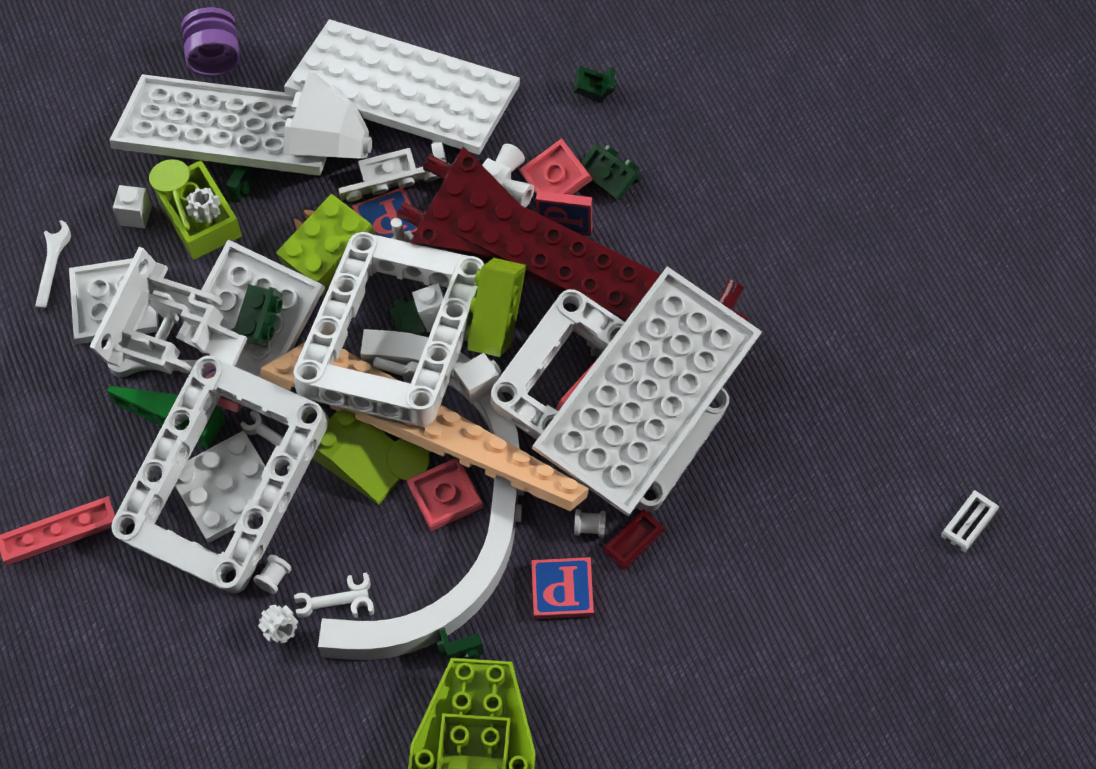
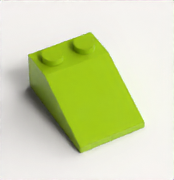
(357, 455)

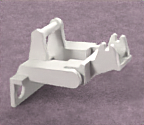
(167, 299)

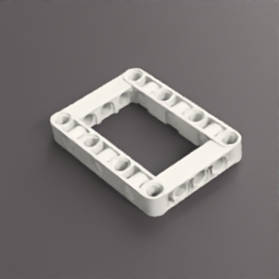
(597, 327)
(374, 394)
(173, 449)

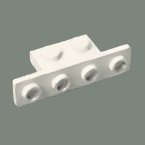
(384, 173)

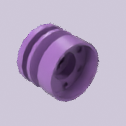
(210, 41)

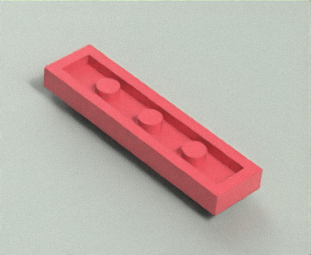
(56, 531)

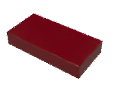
(633, 539)

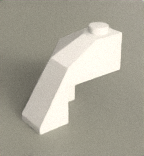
(325, 123)

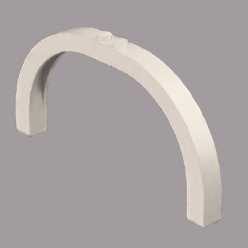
(421, 628)

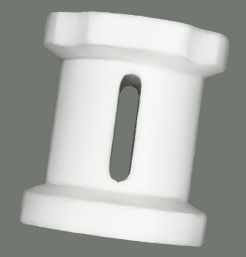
(589, 523)
(272, 574)

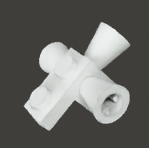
(507, 161)

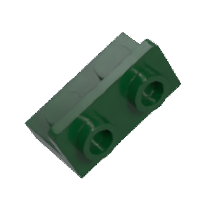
(609, 171)
(258, 314)

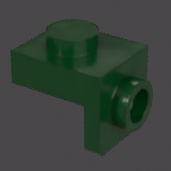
(594, 84)
(240, 181)
(406, 317)
(465, 648)

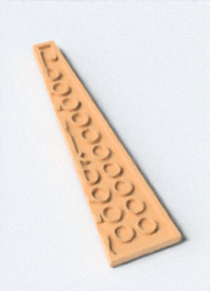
(452, 435)

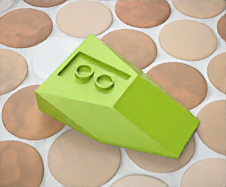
(474, 720)

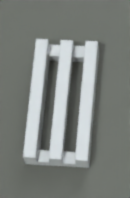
(956, 539)

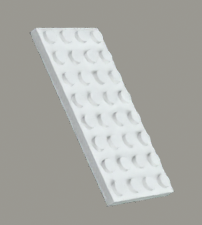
(409, 85)
(210, 124)
(647, 391)

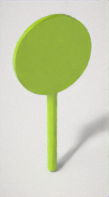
(169, 178)
(407, 459)

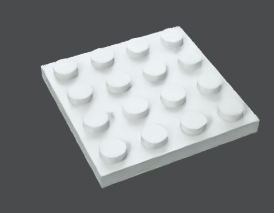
(229, 281)

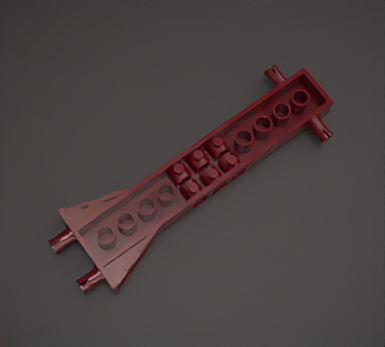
(484, 221)

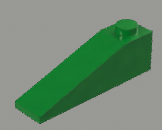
(156, 407)

